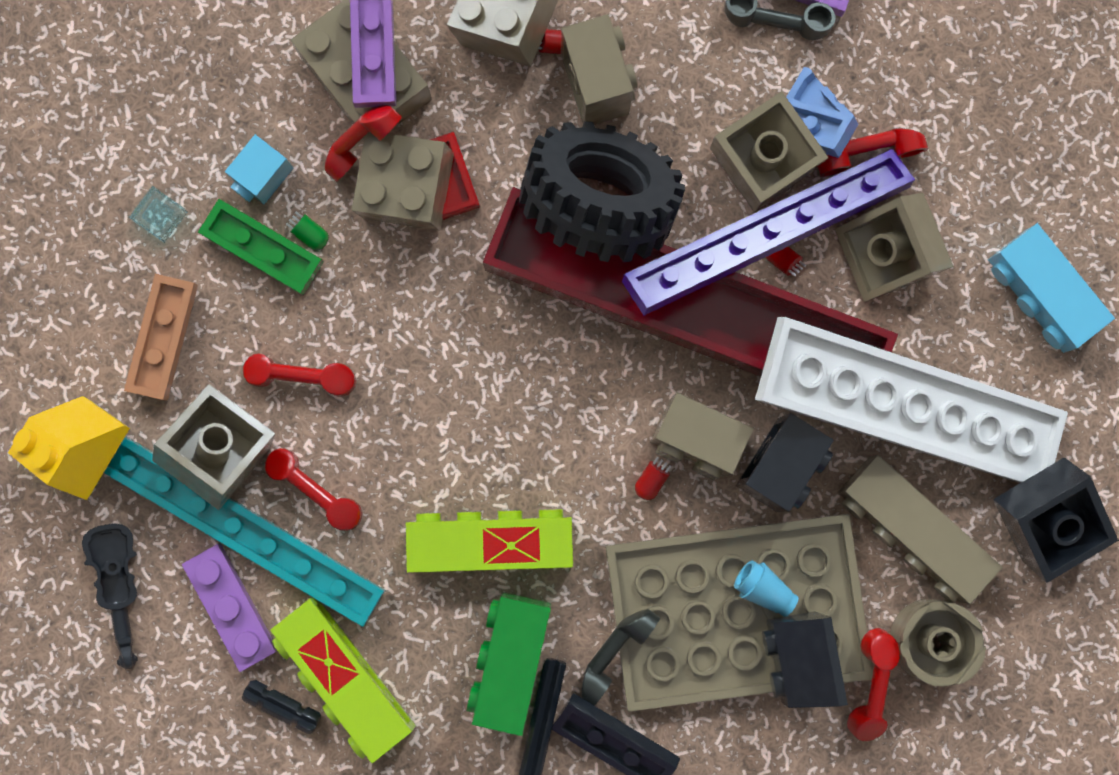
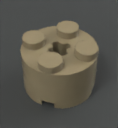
(957, 630)

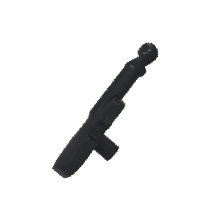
(108, 551)

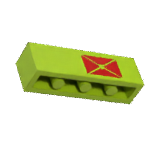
(489, 544)
(342, 679)

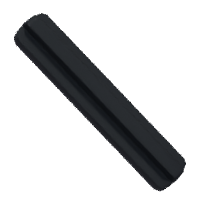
(543, 717)

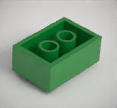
(509, 663)

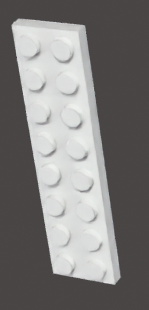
(908, 402)

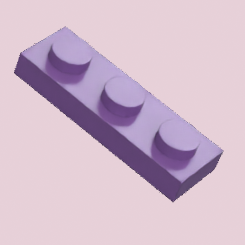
(372, 53)
(229, 607)

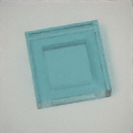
(158, 214)

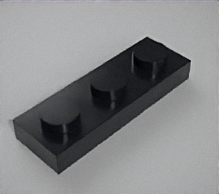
(612, 740)

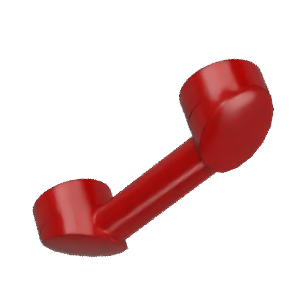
(377, 121)
(905, 142)
(334, 378)
(340, 512)
(883, 651)

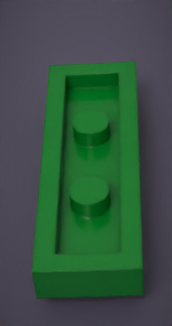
(260, 247)

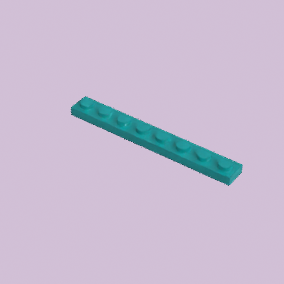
(249, 535)

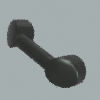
(813, 25)
(636, 626)

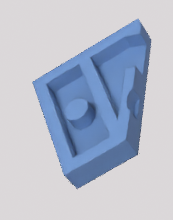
(822, 113)

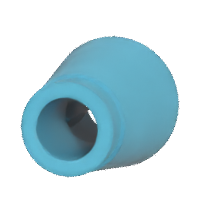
(763, 587)

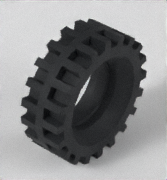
(591, 217)

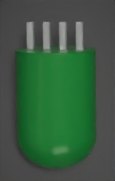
(309, 232)

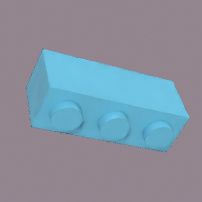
(1050, 289)

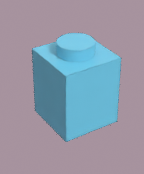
(258, 170)

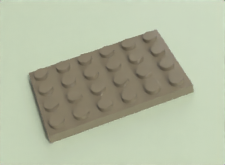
(708, 634)

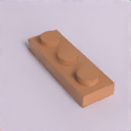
(161, 337)

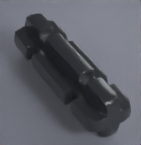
(281, 706)

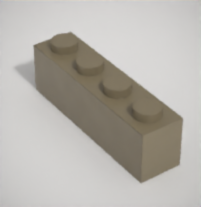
(920, 530)

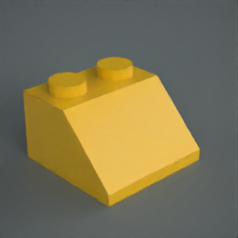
(69, 445)

